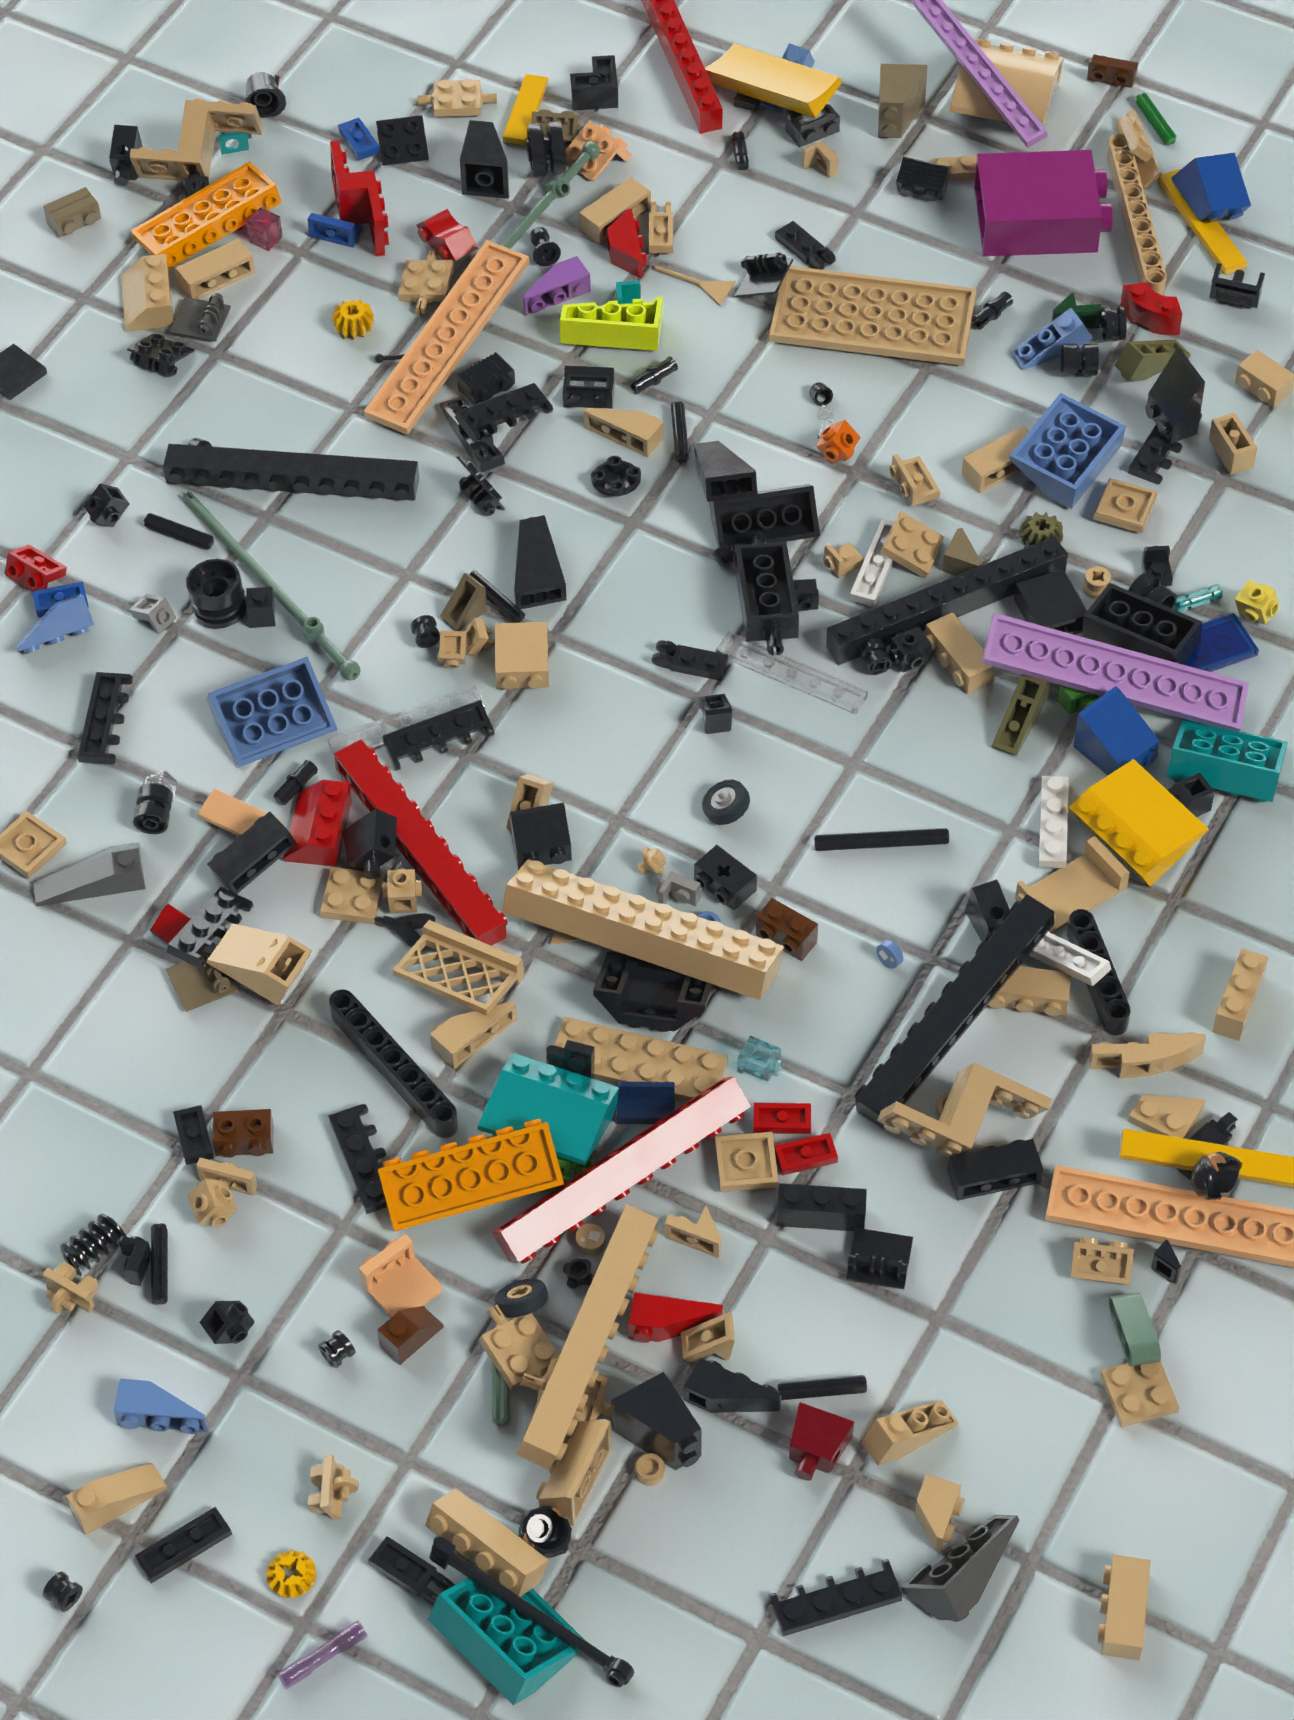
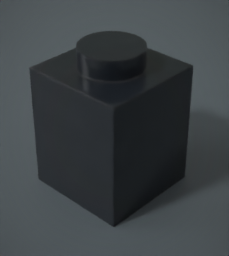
(260, 607)

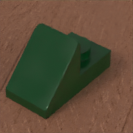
(1088, 314)

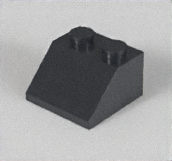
(541, 835)

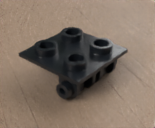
(402, 140)
(763, 274)
(159, 354)
(479, 490)
(879, 1258)

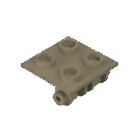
(199, 984)

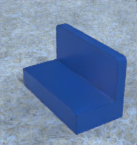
(334, 230)

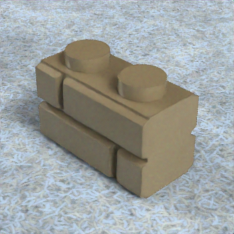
(72, 212)

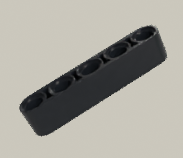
(1106, 1005)

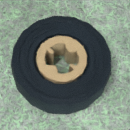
(522, 1297)

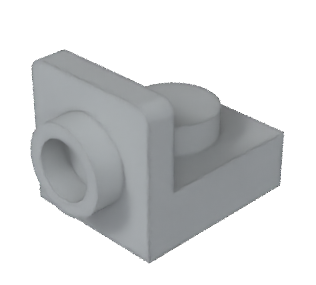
(155, 610)
(679, 887)

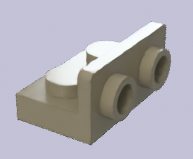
(569, 121)

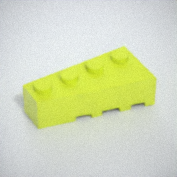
(613, 324)

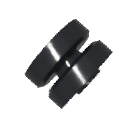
(549, 148)

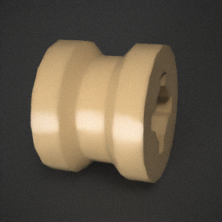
(1096, 581)

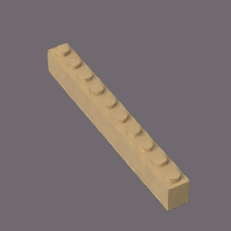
(587, 1338)

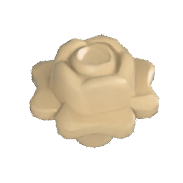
(652, 860)

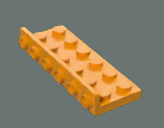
(207, 215)
(470, 1175)

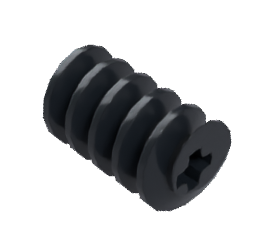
(91, 1242)

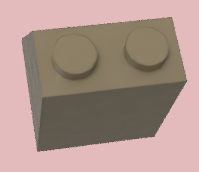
(900, 97)

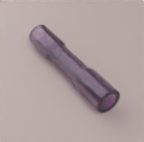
(339, 1643)

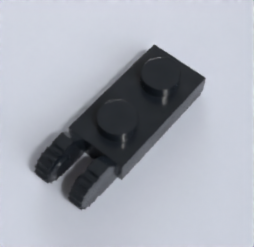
(804, 246)
(690, 660)
(408, 1570)

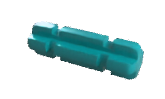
(1198, 598)

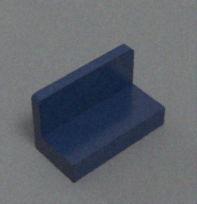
(644, 1102)

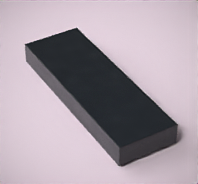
(183, 1544)

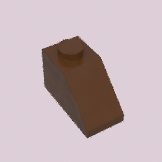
(407, 1332)

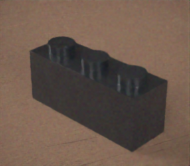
(251, 853)
(995, 1169)
(821, 1207)

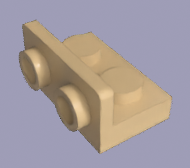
(1102, 1262)

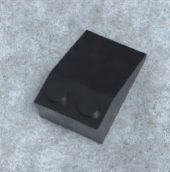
(1176, 399)

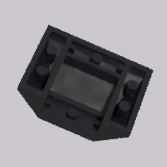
(649, 994)

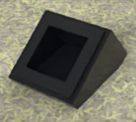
(1166, 1262)

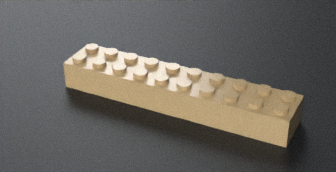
(643, 929)

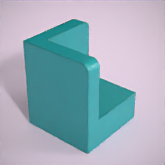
(627, 291)

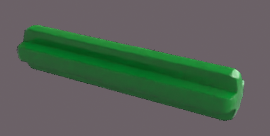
(1156, 119)

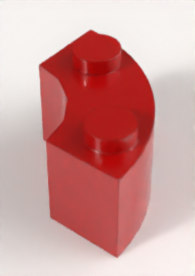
(447, 236)
(1150, 309)

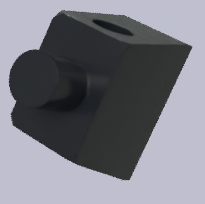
(119, 157)
(371, 842)
(986, 908)

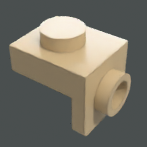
(822, 156)
(452, 648)

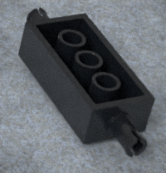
(766, 592)

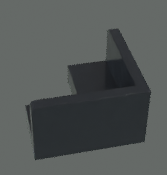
(596, 88)

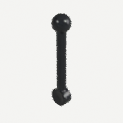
(379, 358)

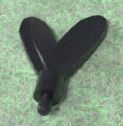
(405, 926)

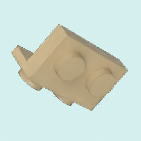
(914, 480)

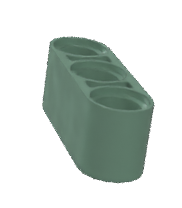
(1134, 1329)

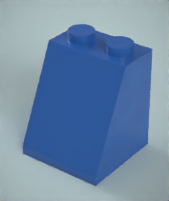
(1213, 187)
(1114, 733)

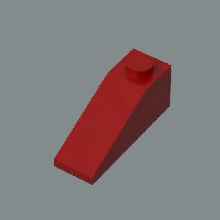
(665, 1318)

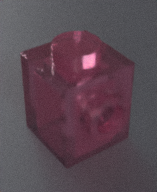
(264, 229)

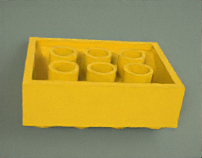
(1139, 821)

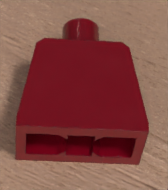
(818, 1440)

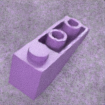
(559, 284)

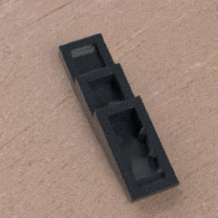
(482, 451)

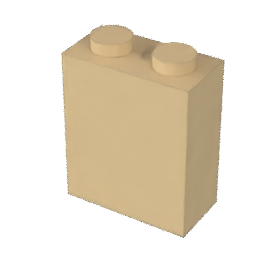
(521, 655)

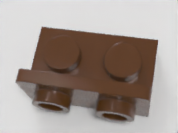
(1112, 71)

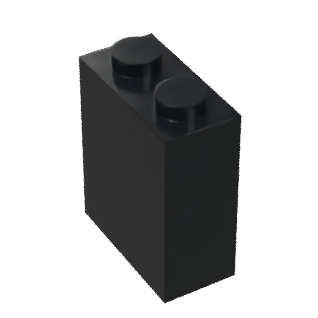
(1051, 602)

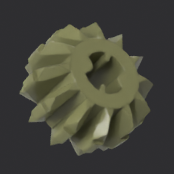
(1040, 528)

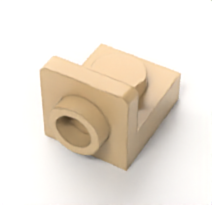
(842, 559)

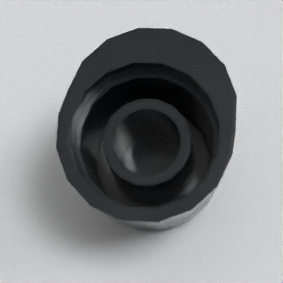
(264, 93)

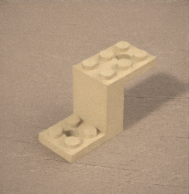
(196, 140)
(964, 1110)

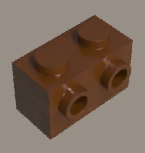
(787, 928)
(243, 1132)

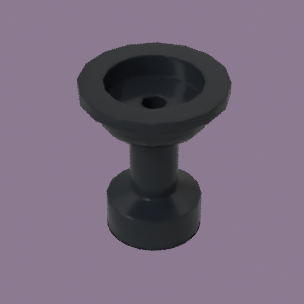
(546, 252)

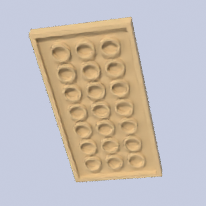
(873, 315)

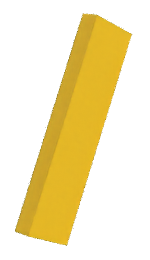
(528, 100)

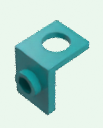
(242, 145)

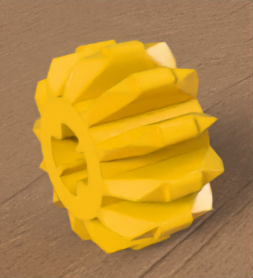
(353, 318)

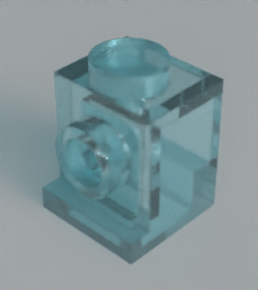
(759, 1059)

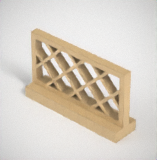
(471, 954)

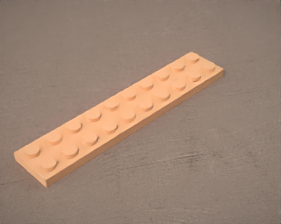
(446, 337)
(1172, 1214)

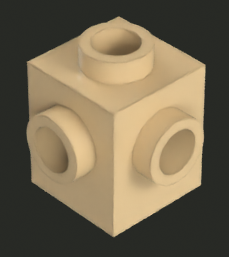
(402, 890)
(212, 1202)

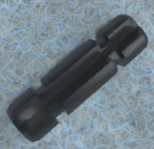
(740, 150)

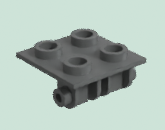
(201, 318)

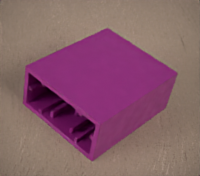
(1040, 203)

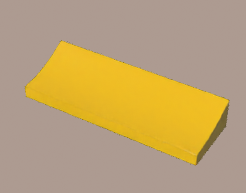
(773, 80)

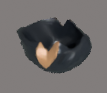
(1215, 1175)
(546, 1530)

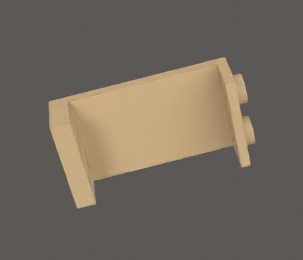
(1081, 885)

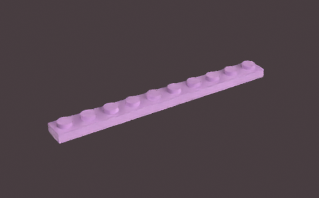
(982, 71)

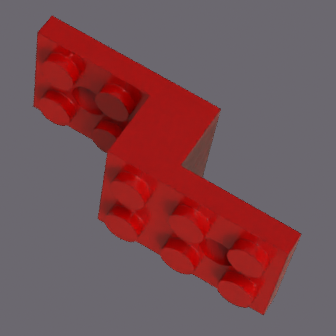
(359, 198)

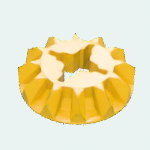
(295, 1585)

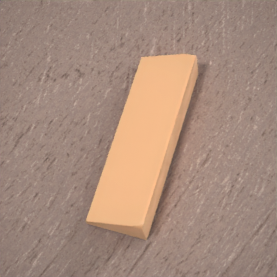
(229, 812)

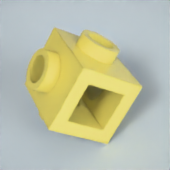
(1257, 602)

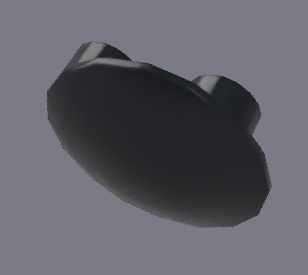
(616, 477)

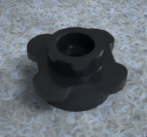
(574, 1267)

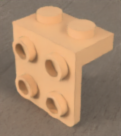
(608, 149)
(398, 1278)

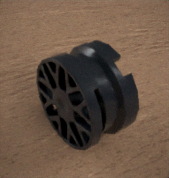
(1113, 323)

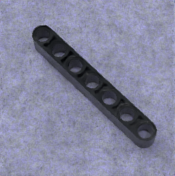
(398, 1073)

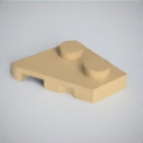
(1166, 1114)

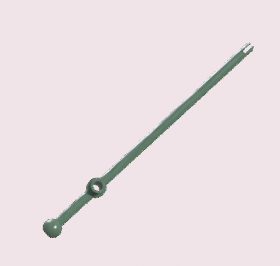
(554, 189)
(312, 627)

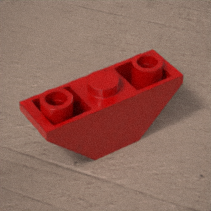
(625, 244)

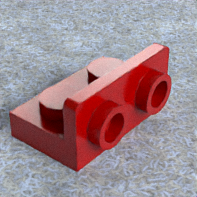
(33, 568)

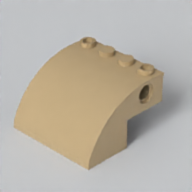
(1028, 73)

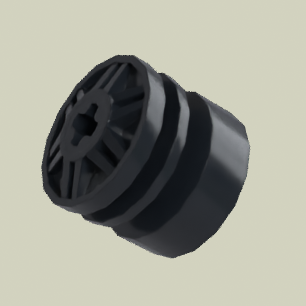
(216, 593)

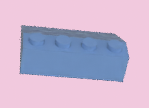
(1068, 449)
(271, 712)

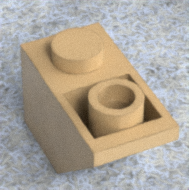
(936, 1507)

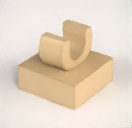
(478, 637)

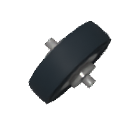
(725, 802)

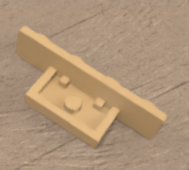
(1140, 147)

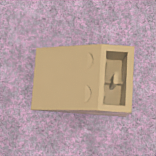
(260, 960)

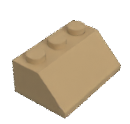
(147, 294)
(578, 1469)

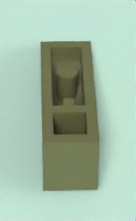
(1146, 358)
(1021, 714)

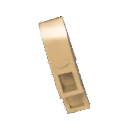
(1158, 1055)

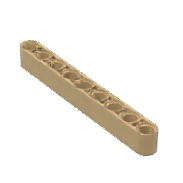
(1136, 214)

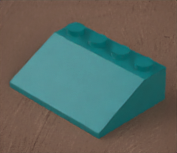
(1228, 760)
(571, 1104)
(500, 1640)

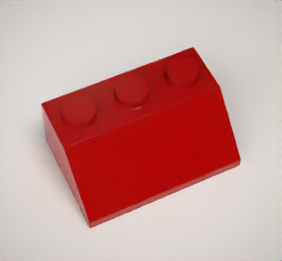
(319, 822)

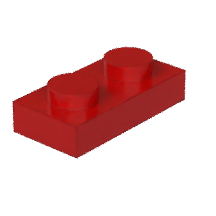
(782, 1118)
(806, 1154)

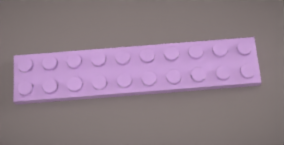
(1101, 666)

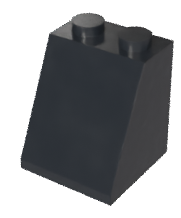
(483, 162)
(658, 1422)

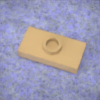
(236, 1178)

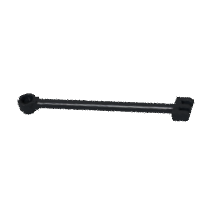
(618, 1670)

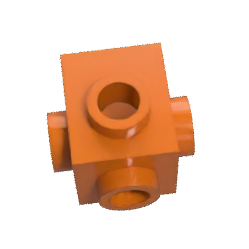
(838, 442)

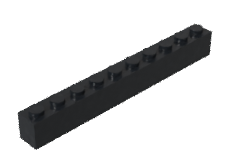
(291, 472)
(956, 595)
(956, 1008)

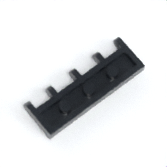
(503, 409)
(1153, 456)
(102, 716)
(436, 732)
(208, 924)
(360, 1156)
(836, 1600)

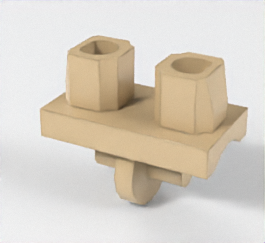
(67, 1293)
(335, 1487)

